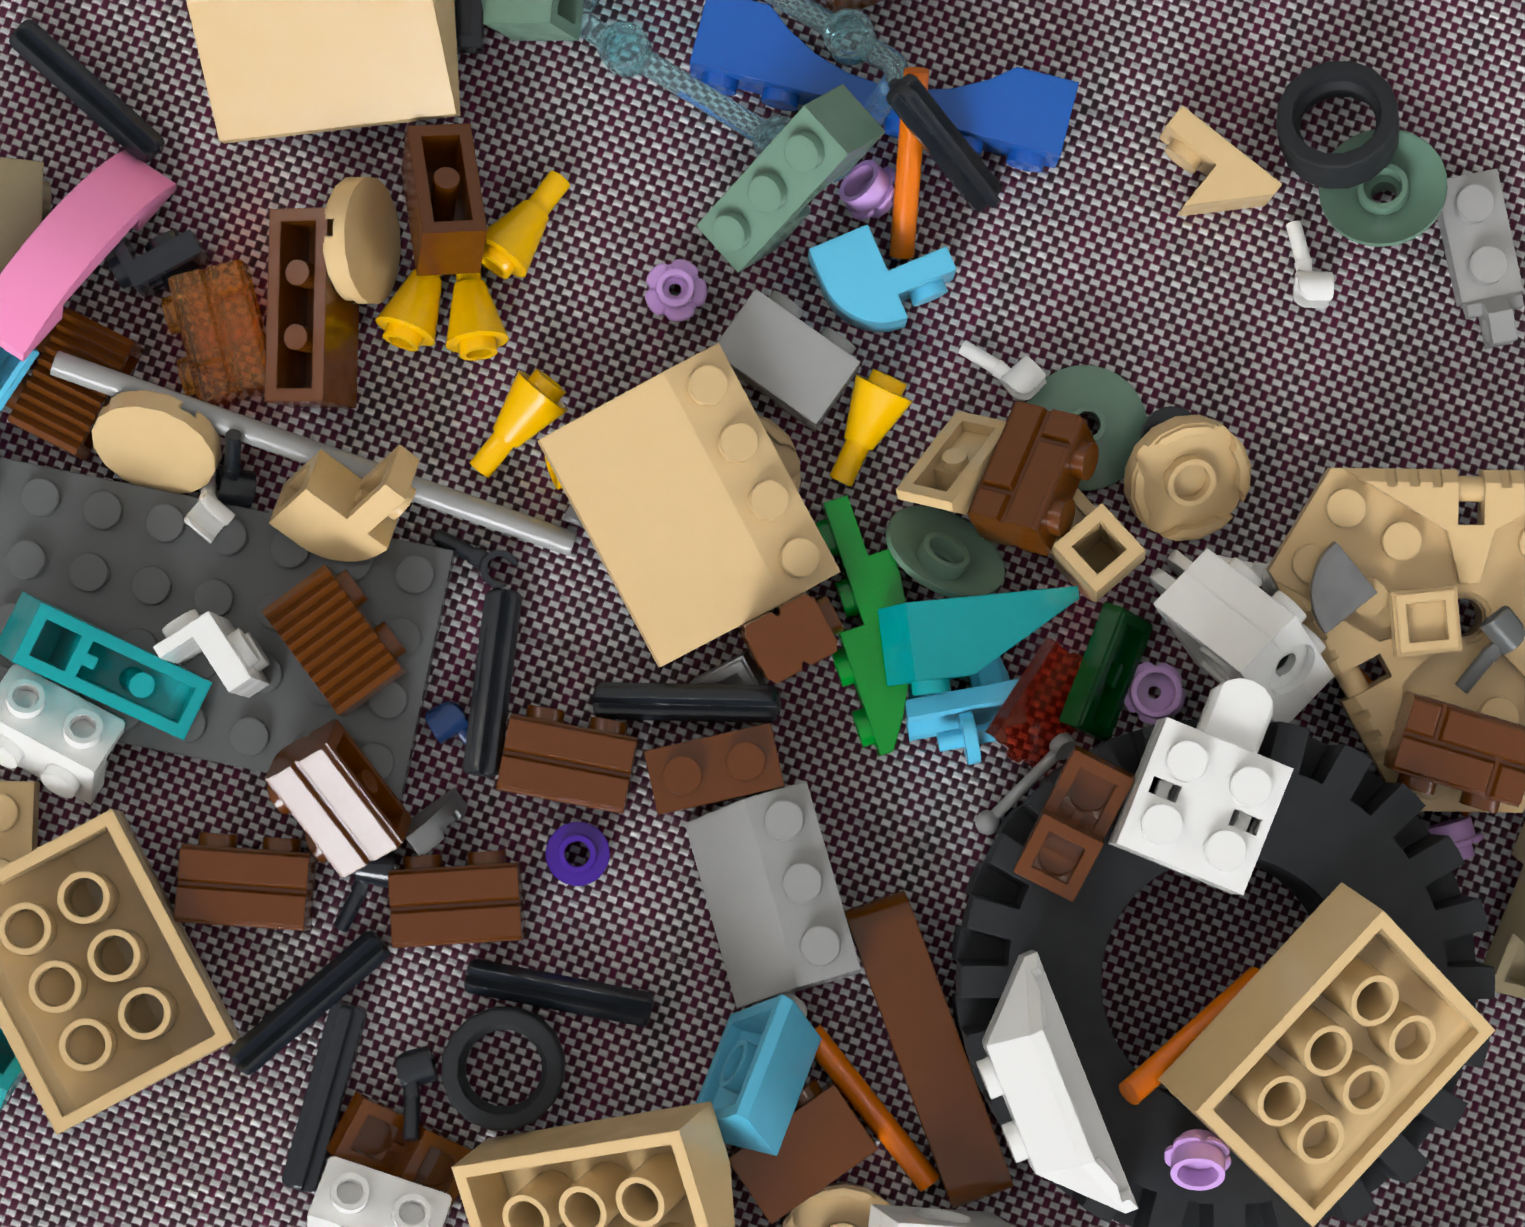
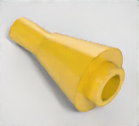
(516, 235)
(412, 313)
(474, 321)
(528, 409)
(872, 412)

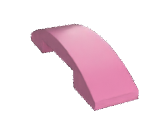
(72, 244)

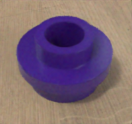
(597, 846)

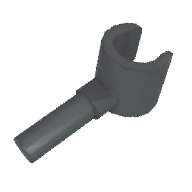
(1505, 634)

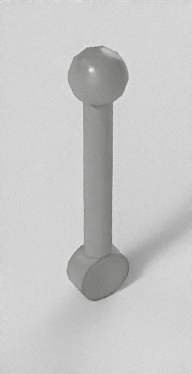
(1060, 748)

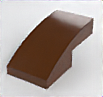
(1074, 823)
(374, 1138)

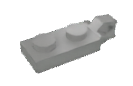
(1482, 255)

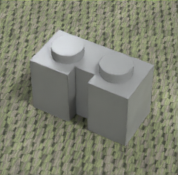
(788, 358)

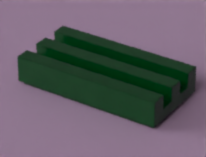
(1106, 672)

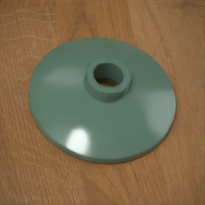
(1415, 179)
(1113, 405)
(944, 552)

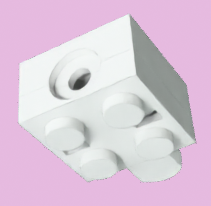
(1241, 630)
(1210, 793)

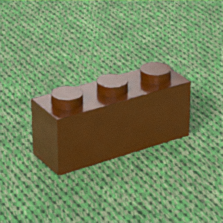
(308, 324)

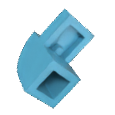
(864, 290)

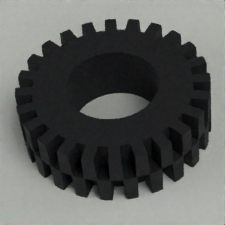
(1328, 830)

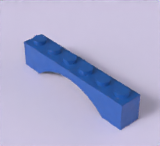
(753, 50)

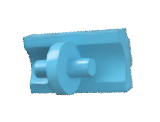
(961, 715)

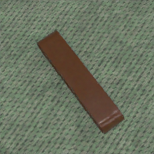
(928, 1049)

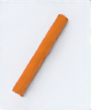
(907, 184)
(1145, 1077)
(874, 1112)

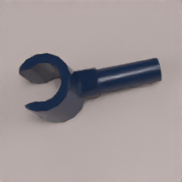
(447, 721)

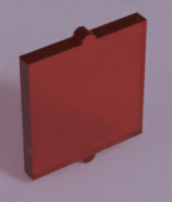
(1035, 704)

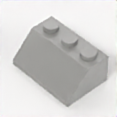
(772, 895)

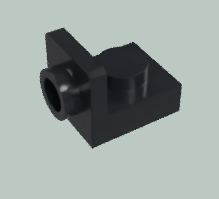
(164, 257)

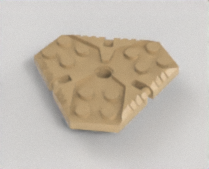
(1402, 537)

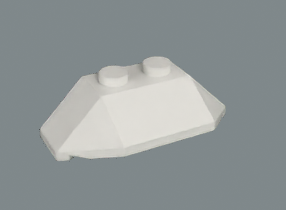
(1048, 1092)

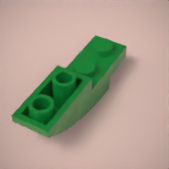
(868, 585)

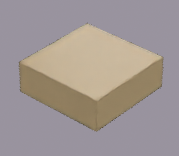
(1425, 621)

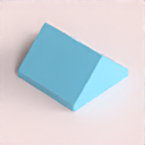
(760, 1073)

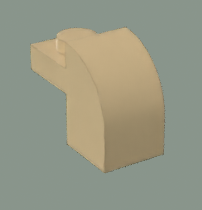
(340, 513)
(1095, 550)

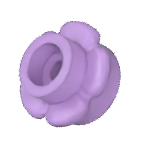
(868, 190)
(677, 307)
(1171, 695)
(1461, 832)
(1198, 1160)

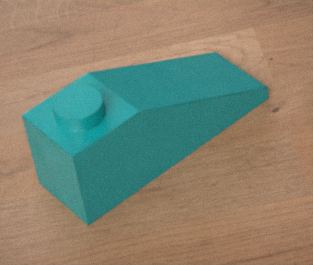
(961, 635)
(102, 666)

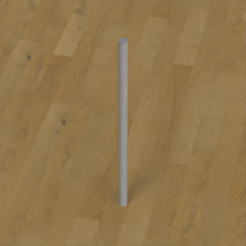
(303, 449)

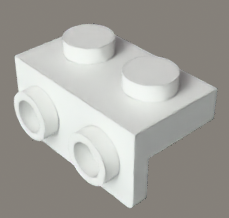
(231, 653)
(55, 734)
(370, 1198)

